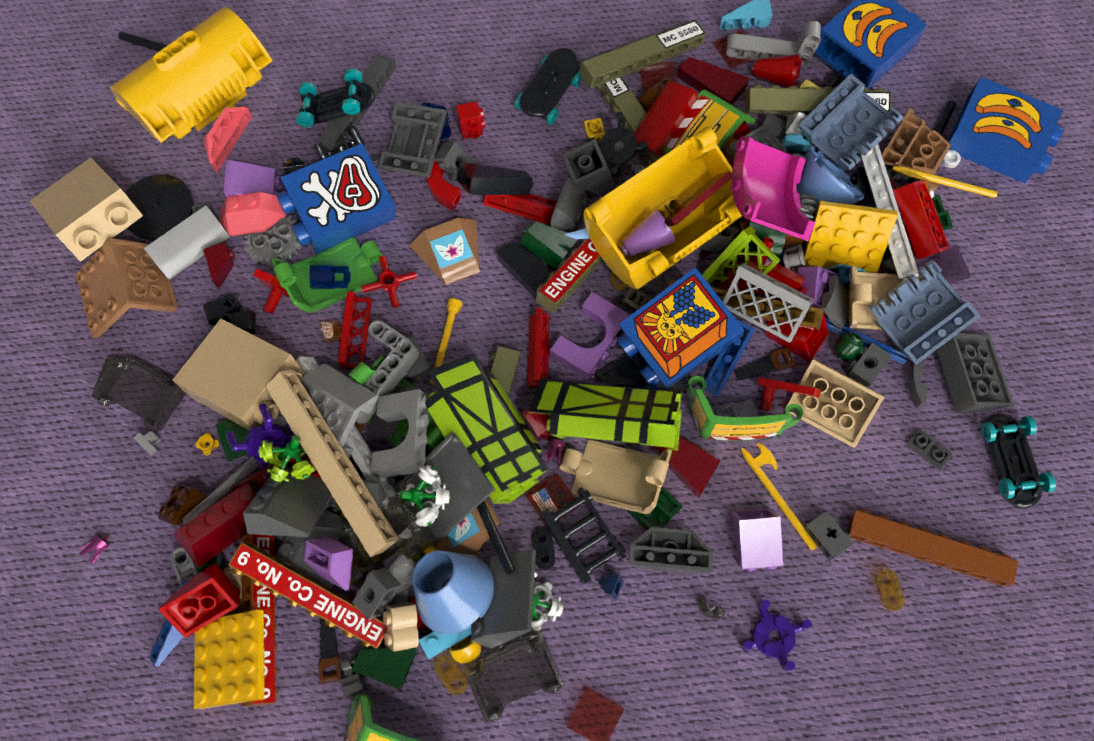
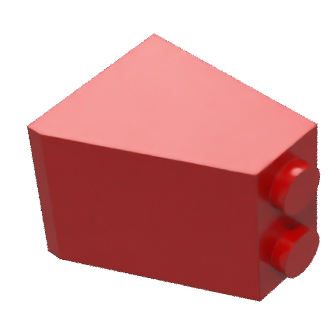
(805, 342)

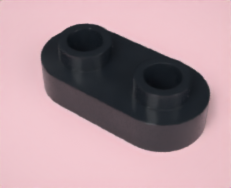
(544, 549)

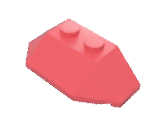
(225, 134)
(250, 213)

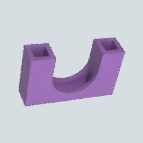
(586, 360)

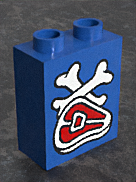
(336, 199)

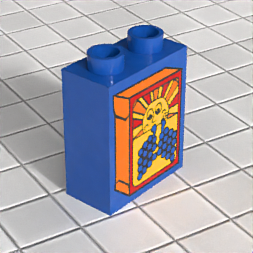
(679, 330)

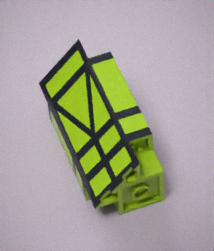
(610, 411)
(487, 424)

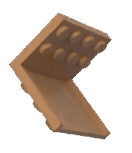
(120, 279)

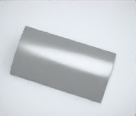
(186, 242)

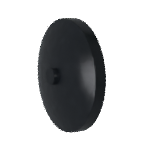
(162, 202)

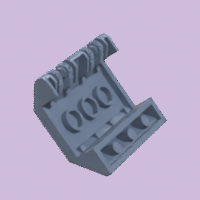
(848, 124)
(923, 313)

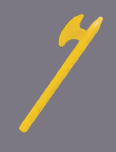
(945, 181)
(767, 458)

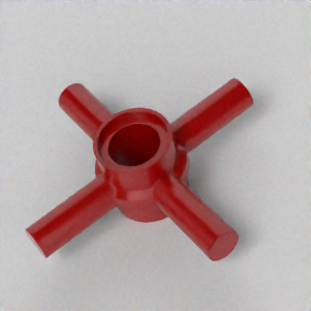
(392, 287)

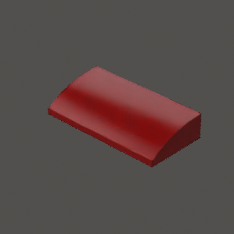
(665, 116)

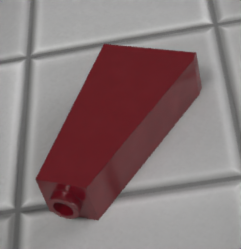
(714, 79)
(690, 465)

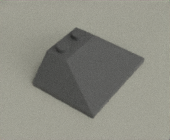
(413, 139)
(293, 548)

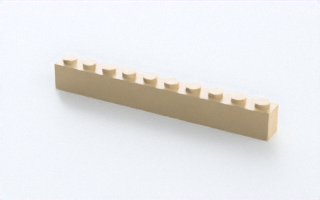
(332, 463)

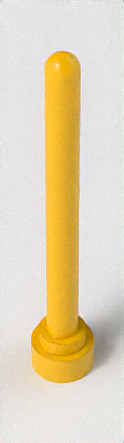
(453, 307)

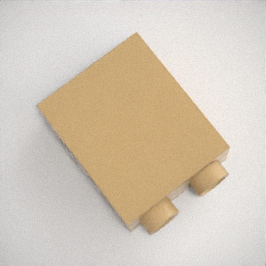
(85, 209)
(232, 372)

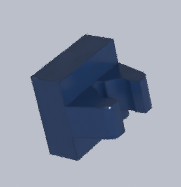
(611, 585)

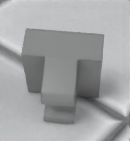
(148, 441)

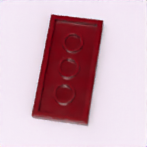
(697, 198)

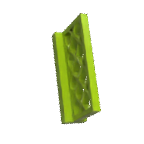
(735, 248)

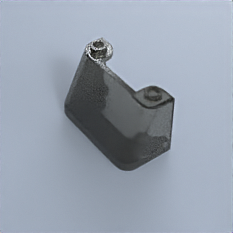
(138, 388)
(411, 542)
(512, 673)

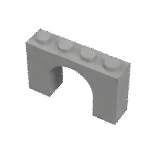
(411, 452)

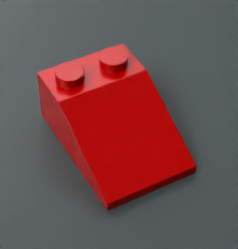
(201, 601)

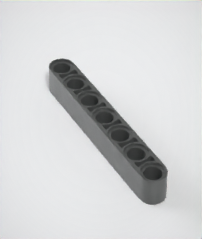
(376, 77)

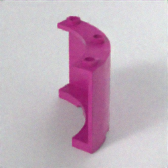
(766, 188)

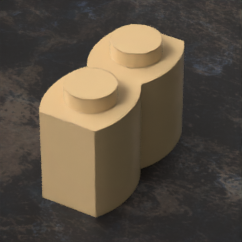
(401, 626)

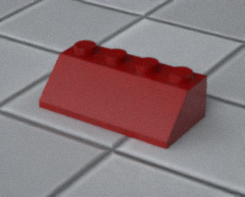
(920, 219)

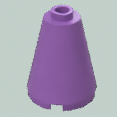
(647, 235)

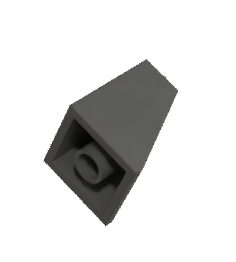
(590, 169)

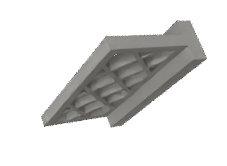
(778, 290)

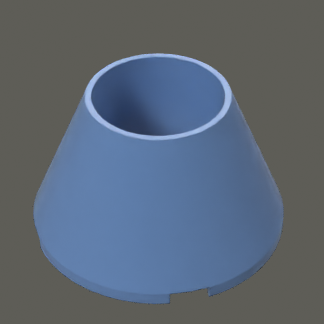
(826, 180)
(461, 599)

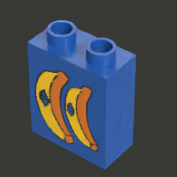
(869, 39)
(1006, 130)

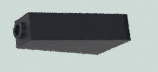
(493, 180)
(524, 266)

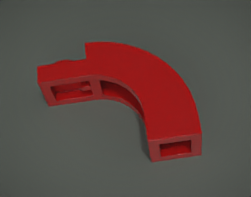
(443, 192)

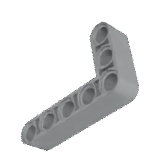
(759, 47)
(386, 369)

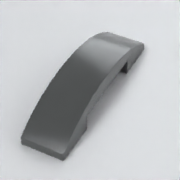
(917, 391)

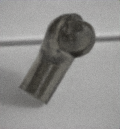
(708, 610)

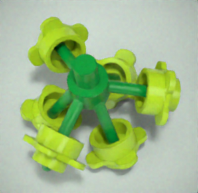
(281, 456)

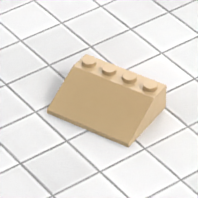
(843, 403)

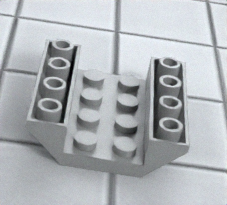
(338, 400)

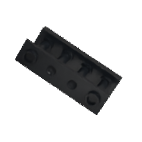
(573, 553)

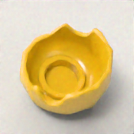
(465, 651)

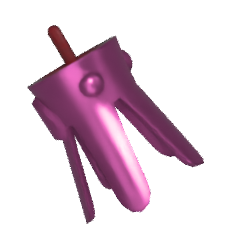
(556, 445)
(95, 543)

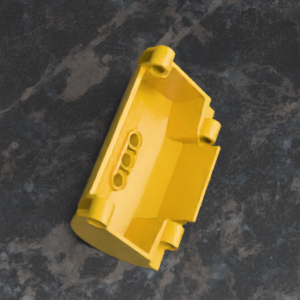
(194, 77)
(664, 182)

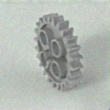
(276, 242)

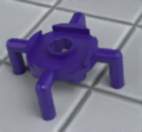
(269, 432)
(783, 627)

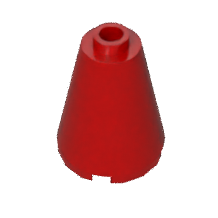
(779, 70)

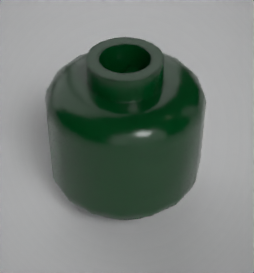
(848, 346)

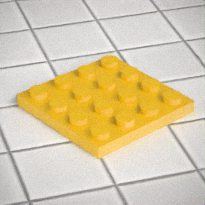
(849, 236)
(229, 660)

